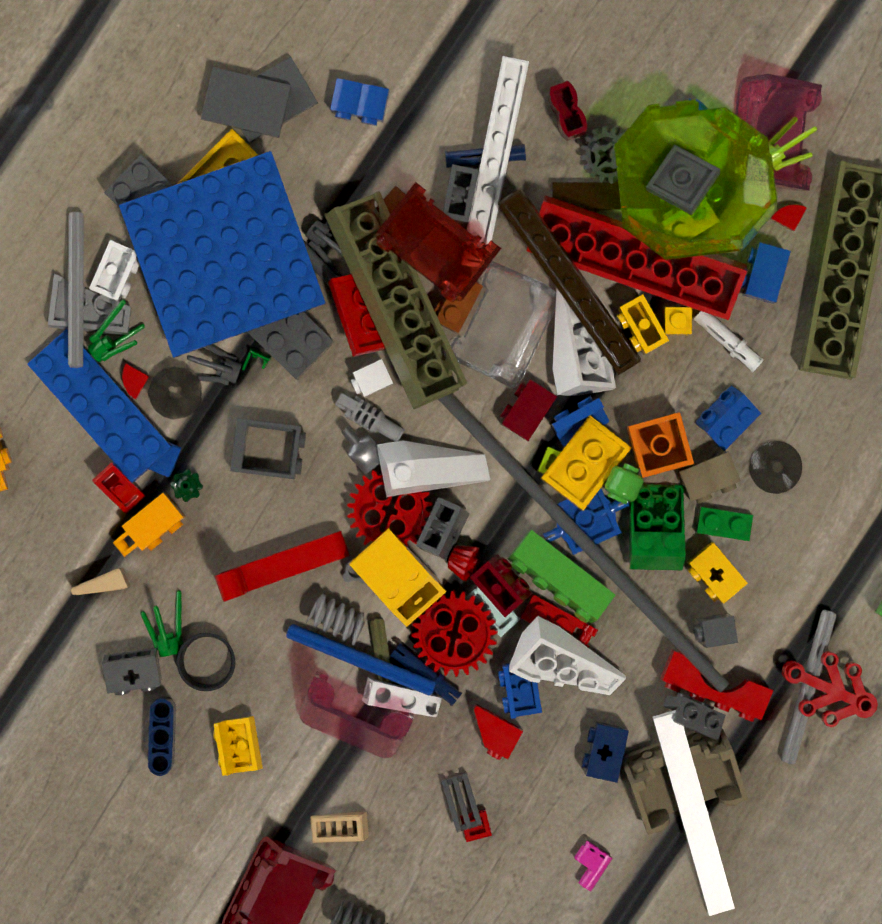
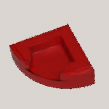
(789, 216)
(133, 380)

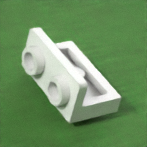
(114, 271)

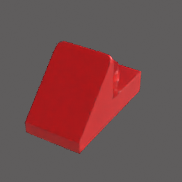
(118, 488)

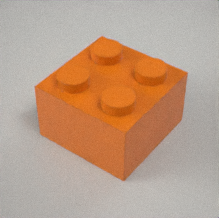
(660, 445)

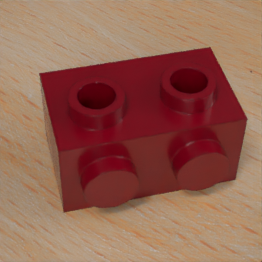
(501, 585)

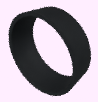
(188, 680)

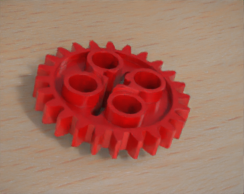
(366, 501)
(478, 638)

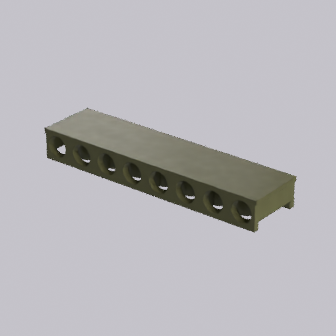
(845, 273)
(396, 304)

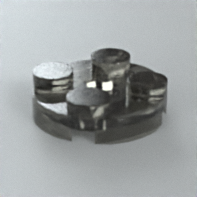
(160, 392)

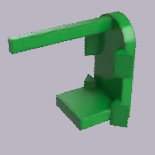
(256, 353)

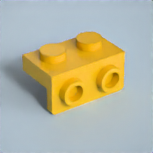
(237, 745)

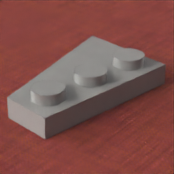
(95, 310)

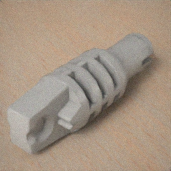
(368, 417)

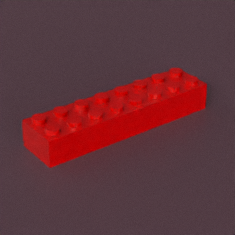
(609, 251)

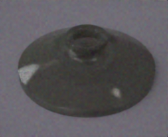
(763, 473)

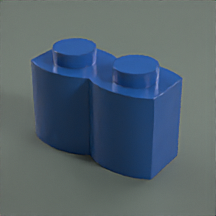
(359, 101)

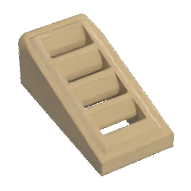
(107, 582)
(362, 827)

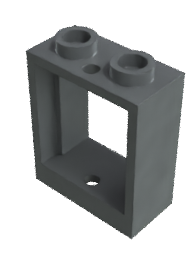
(239, 449)

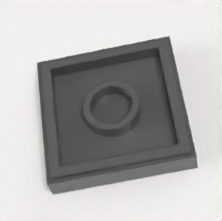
(683, 179)

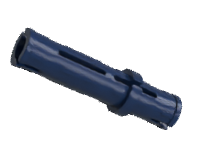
(453, 157)
(418, 667)

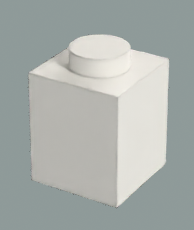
(371, 378)

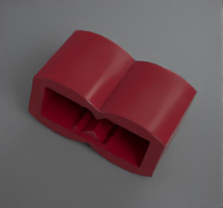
(564, 103)

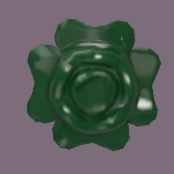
(186, 485)

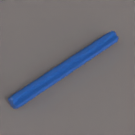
(361, 659)

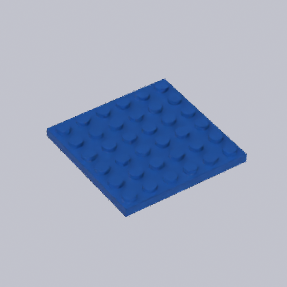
(222, 254)

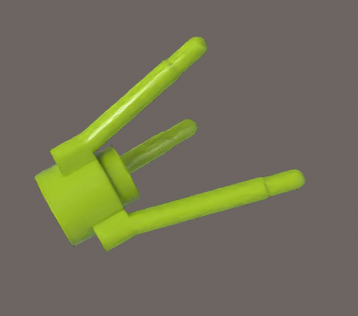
(778, 152)

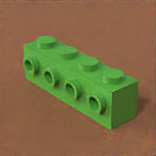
(561, 577)

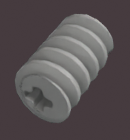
(337, 618)

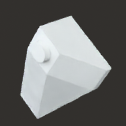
(577, 359)
(423, 467)
(558, 657)

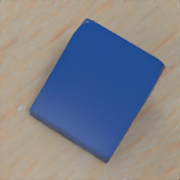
(167, 463)

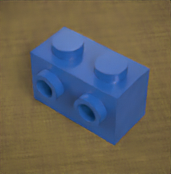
(765, 272)

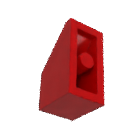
(497, 733)

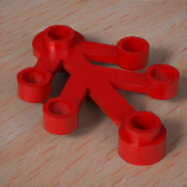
(834, 690)

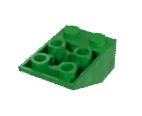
(657, 528)

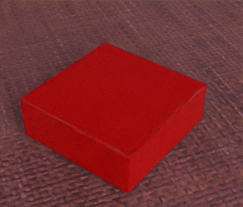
(479, 831)

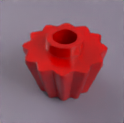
(464, 561)

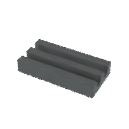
(455, 780)

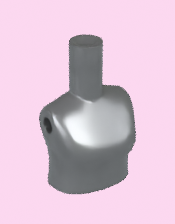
(362, 450)

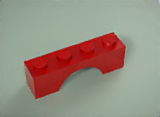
(747, 697)

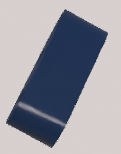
(158, 748)

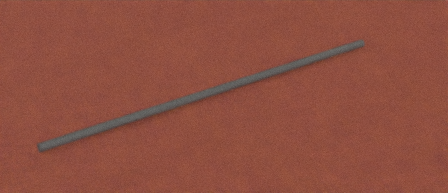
(564, 521)

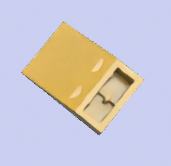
(398, 577)

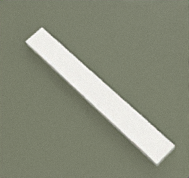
(497, 147)
(693, 813)

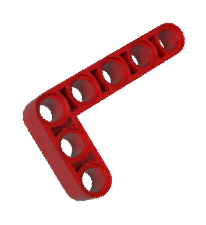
(281, 565)

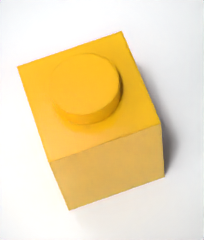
(677, 320)

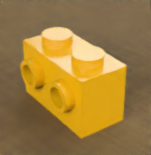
(642, 324)

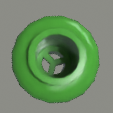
(624, 483)

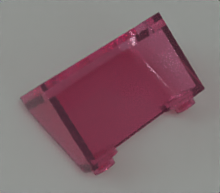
(768, 105)
(378, 740)

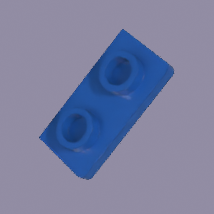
(728, 417)
(568, 423)
(521, 694)

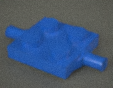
(596, 521)

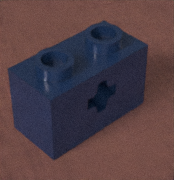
(609, 766)

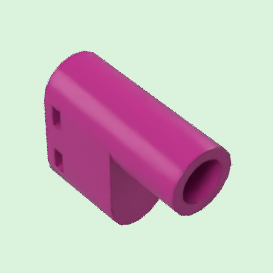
(594, 862)

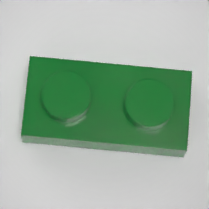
(724, 524)

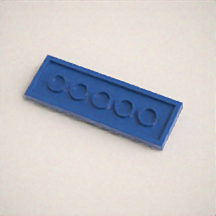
(101, 408)

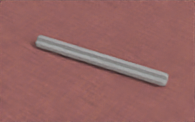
(75, 290)
(814, 668)

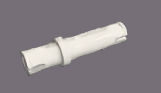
(729, 340)

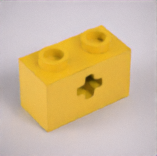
(730, 579)

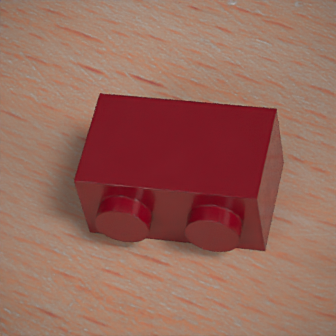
(527, 410)

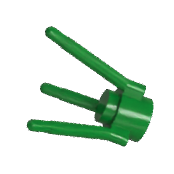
(104, 347)
(166, 643)

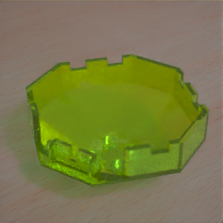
(733, 207)

